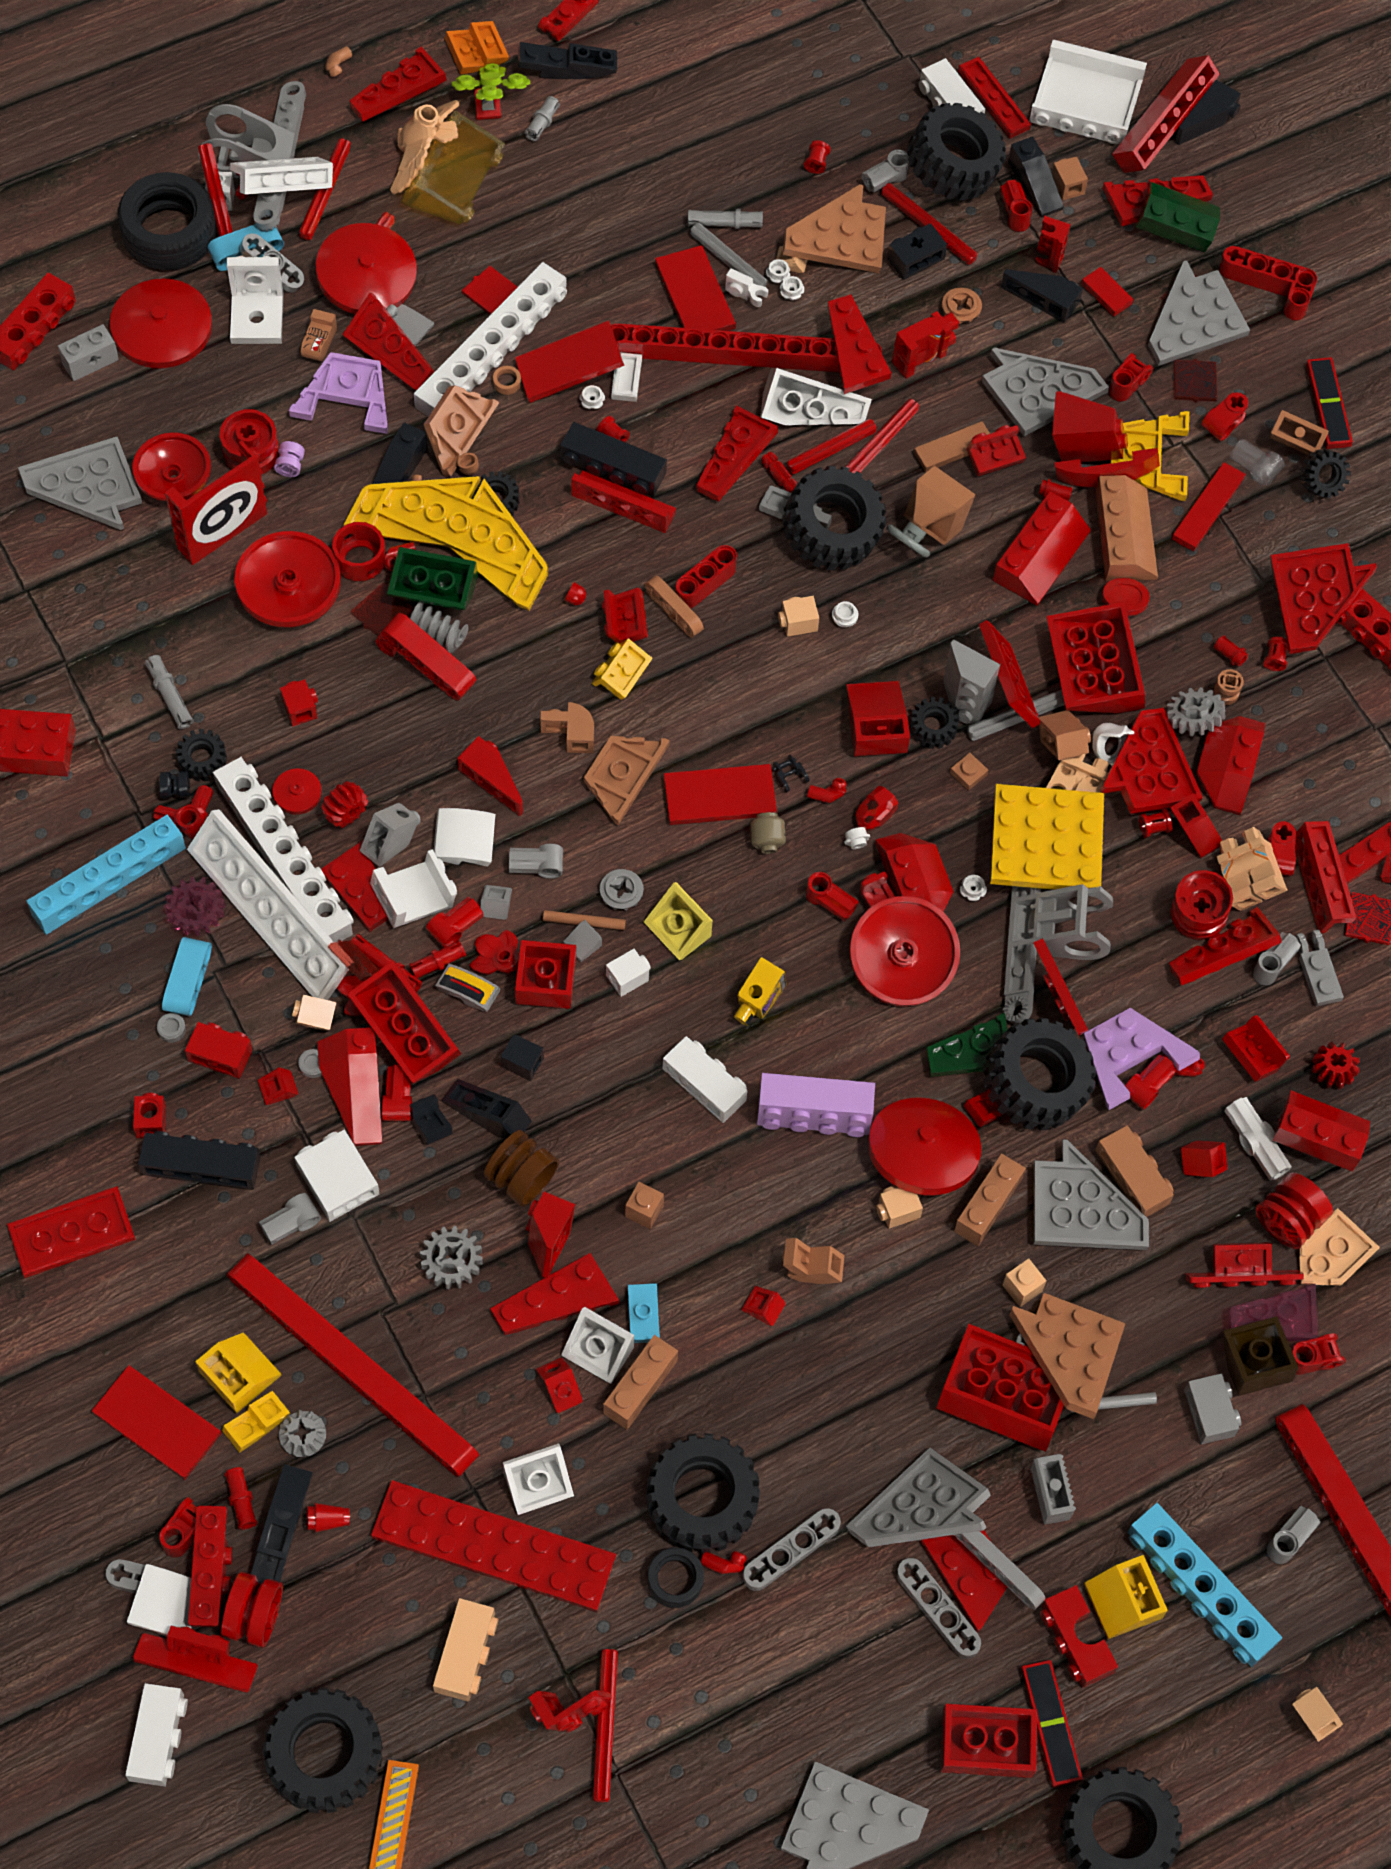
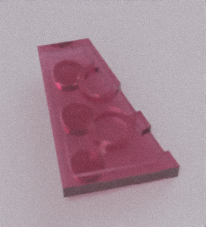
(1294, 1310)

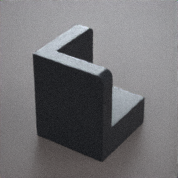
(522, 1057)

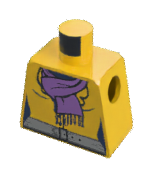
(764, 982)

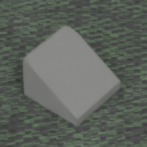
(496, 901)
(585, 939)

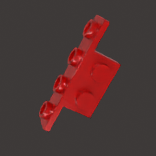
(1243, 1263)
(209, 1567)
(196, 1657)

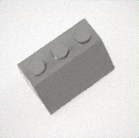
(969, 682)

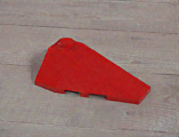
(351, 1074)

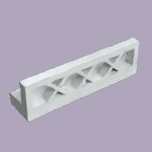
(283, 175)

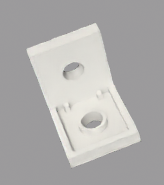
(255, 297)

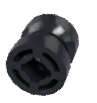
(181, 784)

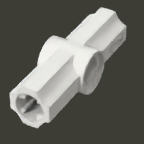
(1257, 1138)

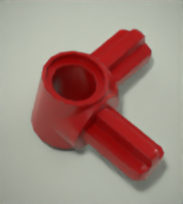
(189, 812)

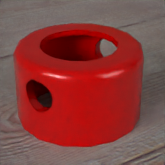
(363, 536)

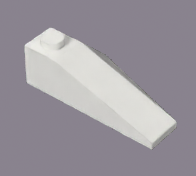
(803, 401)

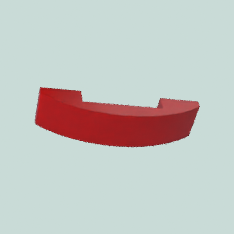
(1074, 474)

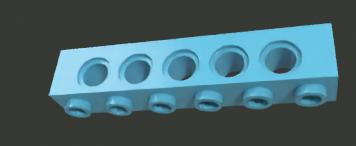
(106, 874)
(1221, 1590)

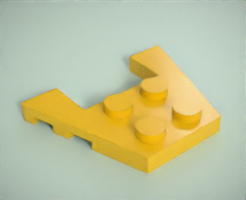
(1148, 435)

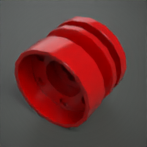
(1205, 891)
(1294, 1210)

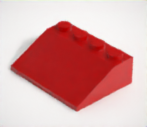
(1097, 660)
(1001, 1389)

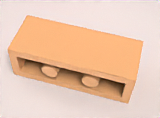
(465, 1650)

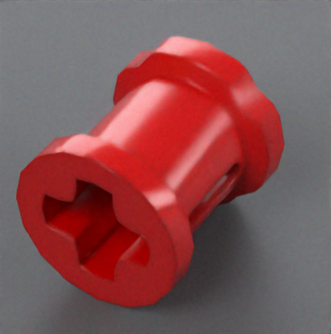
(816, 161)
(610, 428)
(1276, 654)
(1155, 823)

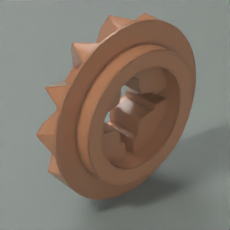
(958, 297)

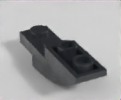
(569, 63)
(281, 1523)

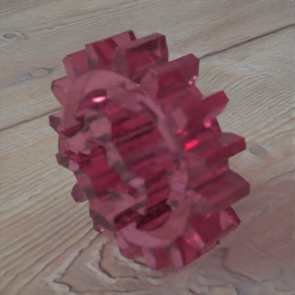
(202, 896)

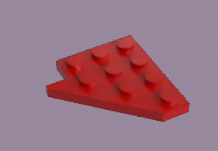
(1315, 591)
(1151, 766)

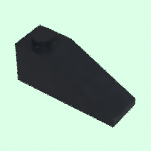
(1210, 112)
(1035, 176)
(1046, 292)
(402, 455)
(487, 1109)

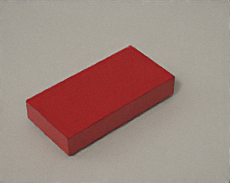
(1107, 291)

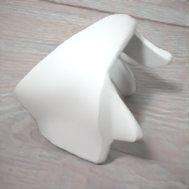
(1101, 735)

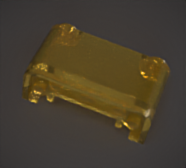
(454, 172)

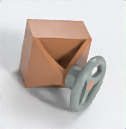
(935, 508)

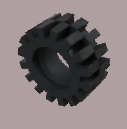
(1337, 478)
(504, 485)
(939, 710)
(196, 742)

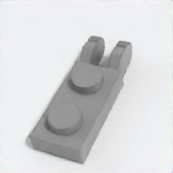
(1319, 970)

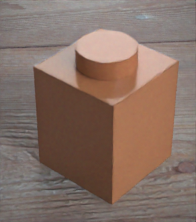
(1069, 178)
(644, 1205)

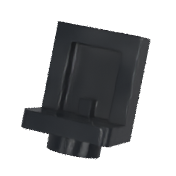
(429, 1119)

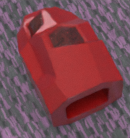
(876, 809)

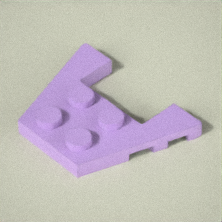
(346, 381)
(1127, 1042)

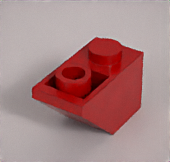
(1197, 825)

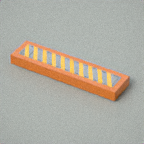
(394, 1815)

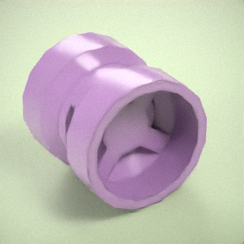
(289, 461)

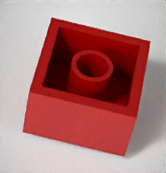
(545, 974)

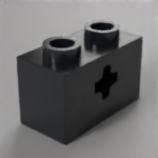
(917, 251)

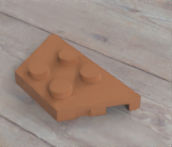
(456, 425)
(622, 772)

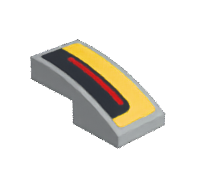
(469, 987)

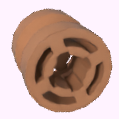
(1229, 686)

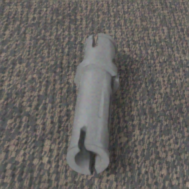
(726, 218)
(165, 684)

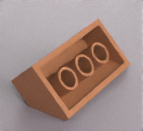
(1125, 529)

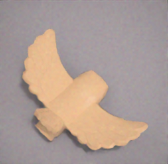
(416, 138)

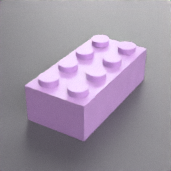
(816, 1104)

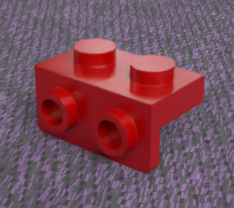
(995, 450)
(625, 615)
(1256, 1048)

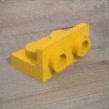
(622, 668)

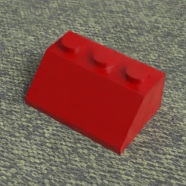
(1322, 1131)

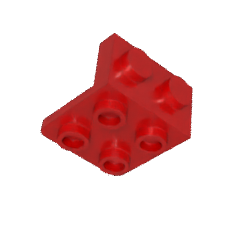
(550, 1711)

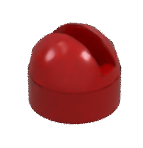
(576, 594)

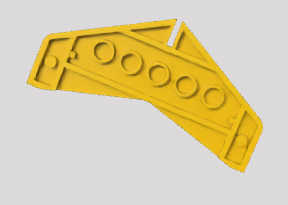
(446, 516)

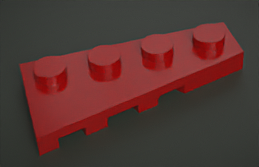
(1129, 197)
(386, 342)

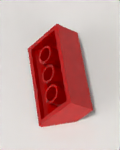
(1042, 549)
(404, 1023)

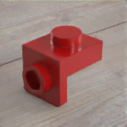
(875, 889)

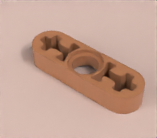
(674, 606)

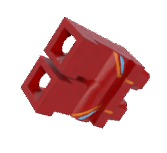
(924, 342)

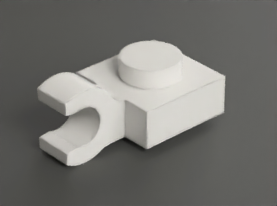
(743, 286)

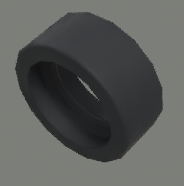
(686, 1557)

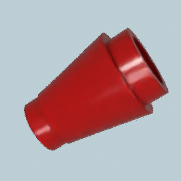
(326, 1517)

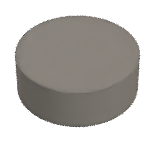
(171, 1027)
(309, 1063)

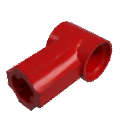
(1016, 205)
(832, 898)
(449, 927)
(1146, 1086)
(397, 1098)

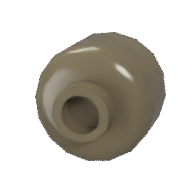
(768, 832)

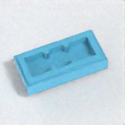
(643, 1312)

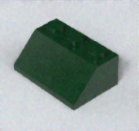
(1179, 217)
(433, 579)

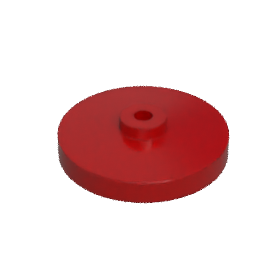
(1128, 591)
(297, 791)

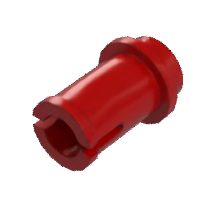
(1060, 490)
(1231, 651)

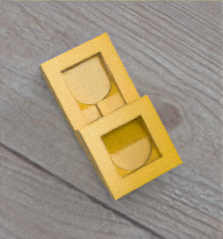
(256, 1421)

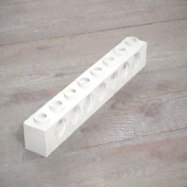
(519, 312)
(239, 775)

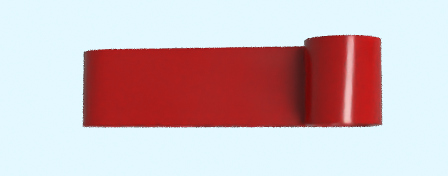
(1271, 275)
(426, 655)

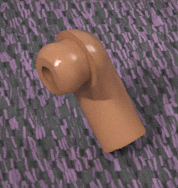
(335, 59)

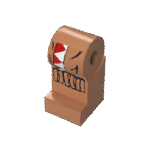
(319, 335)

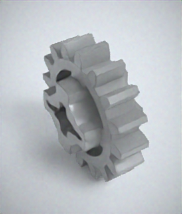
(1196, 711)
(459, 1249)

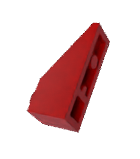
(486, 768)

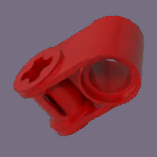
(1129, 378)
(1226, 416)
(1284, 849)
(1320, 1353)
(180, 1524)

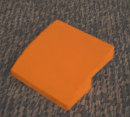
(476, 47)

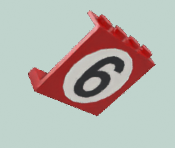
(219, 509)

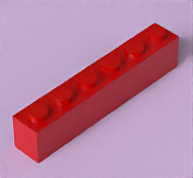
(1166, 114)

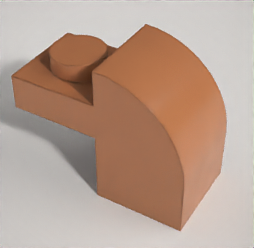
(575, 723)
(812, 1264)

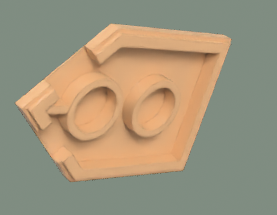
(1335, 1251)

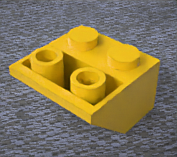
(237, 1370)
(1126, 1597)

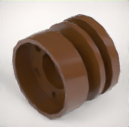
(521, 1168)

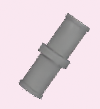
(542, 118)

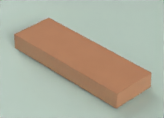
(948, 448)

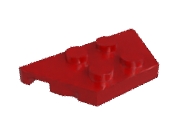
(1058, 988)
(967, 1577)

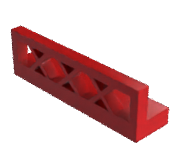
(622, 501)
(1325, 873)

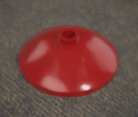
(169, 456)

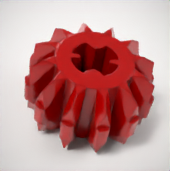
(344, 804)
(1341, 1073)

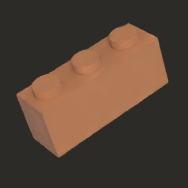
(1135, 1171)
(989, 1199)
(640, 1382)

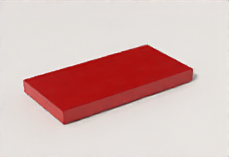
(695, 290)
(569, 361)
(1010, 674)
(719, 794)
(71, 1232)
(156, 1422)

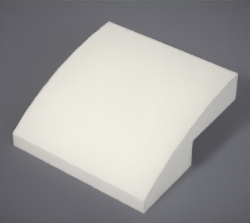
(464, 836)
(161, 1601)

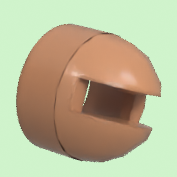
(468, 463)

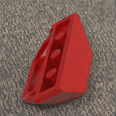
(1230, 762)
(915, 869)

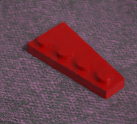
(405, 82)
(857, 351)
(740, 445)
(1236, 944)
(557, 1297)

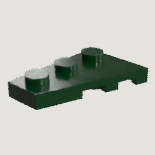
(965, 1051)

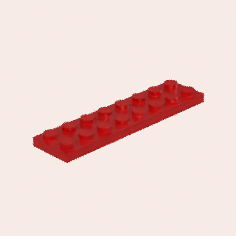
(494, 1546)

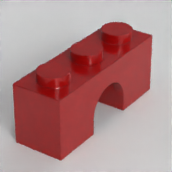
(1087, 1661)

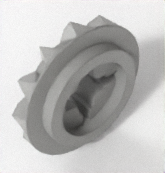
(616, 879)
(313, 1441)

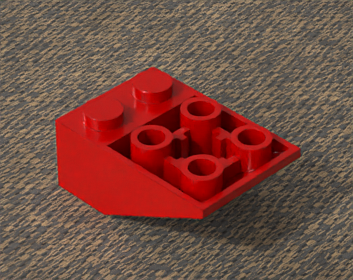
(878, 718)

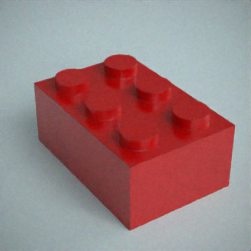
(36, 742)
(989, 1740)

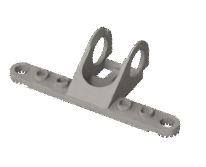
(268, 142)
(1033, 918)

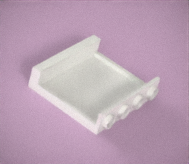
(1088, 92)

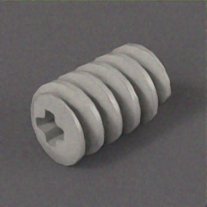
(441, 631)

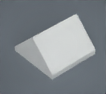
(598, 1345)
(537, 1479)

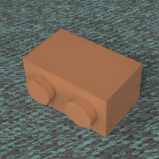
(1298, 433)
(1064, 735)

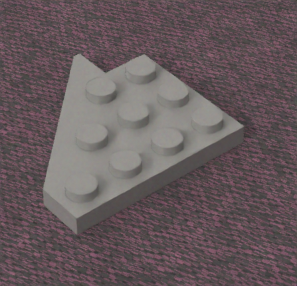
(1196, 317)
(1028, 386)
(86, 481)
(1082, 1207)
(922, 1503)
(849, 1821)

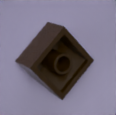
(1259, 1356)

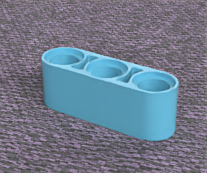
(229, 244)
(186, 976)

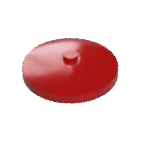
(365, 261)
(161, 323)
(287, 579)
(904, 951)
(924, 1146)

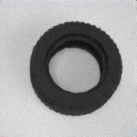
(158, 193)

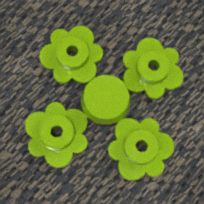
(490, 78)

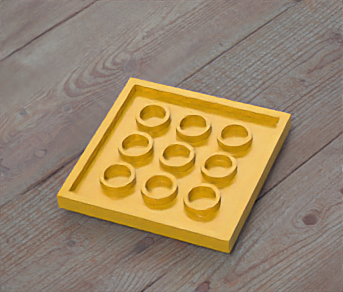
(1046, 837)

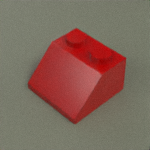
(549, 1229)

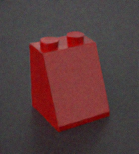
(1087, 430)

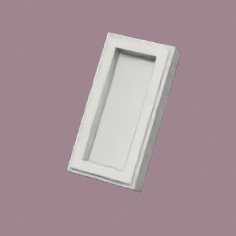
(627, 378)

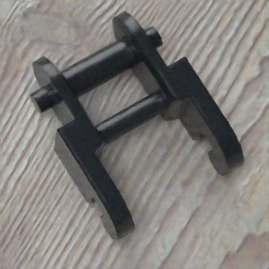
(797, 768)

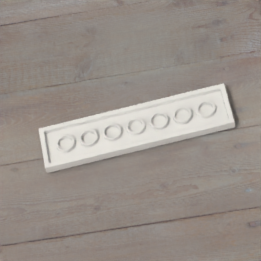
(267, 905)

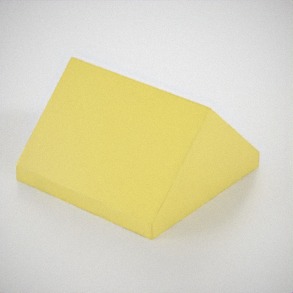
(679, 922)

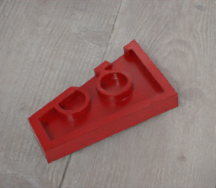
(351, 879)

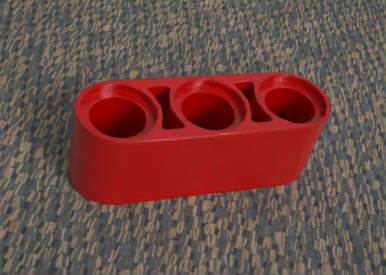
(709, 566)

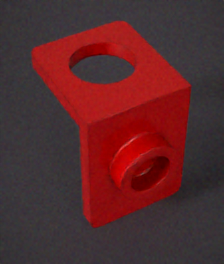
(560, 1385)

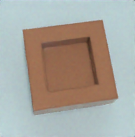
(969, 771)

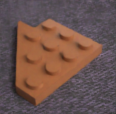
(840, 233)
(1072, 1349)

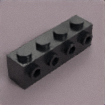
(613, 459)
(199, 1160)

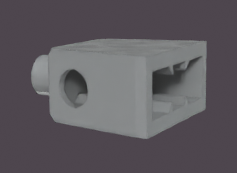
(389, 833)

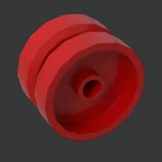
(256, 431)
(252, 1609)

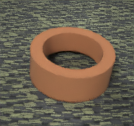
(506, 390)

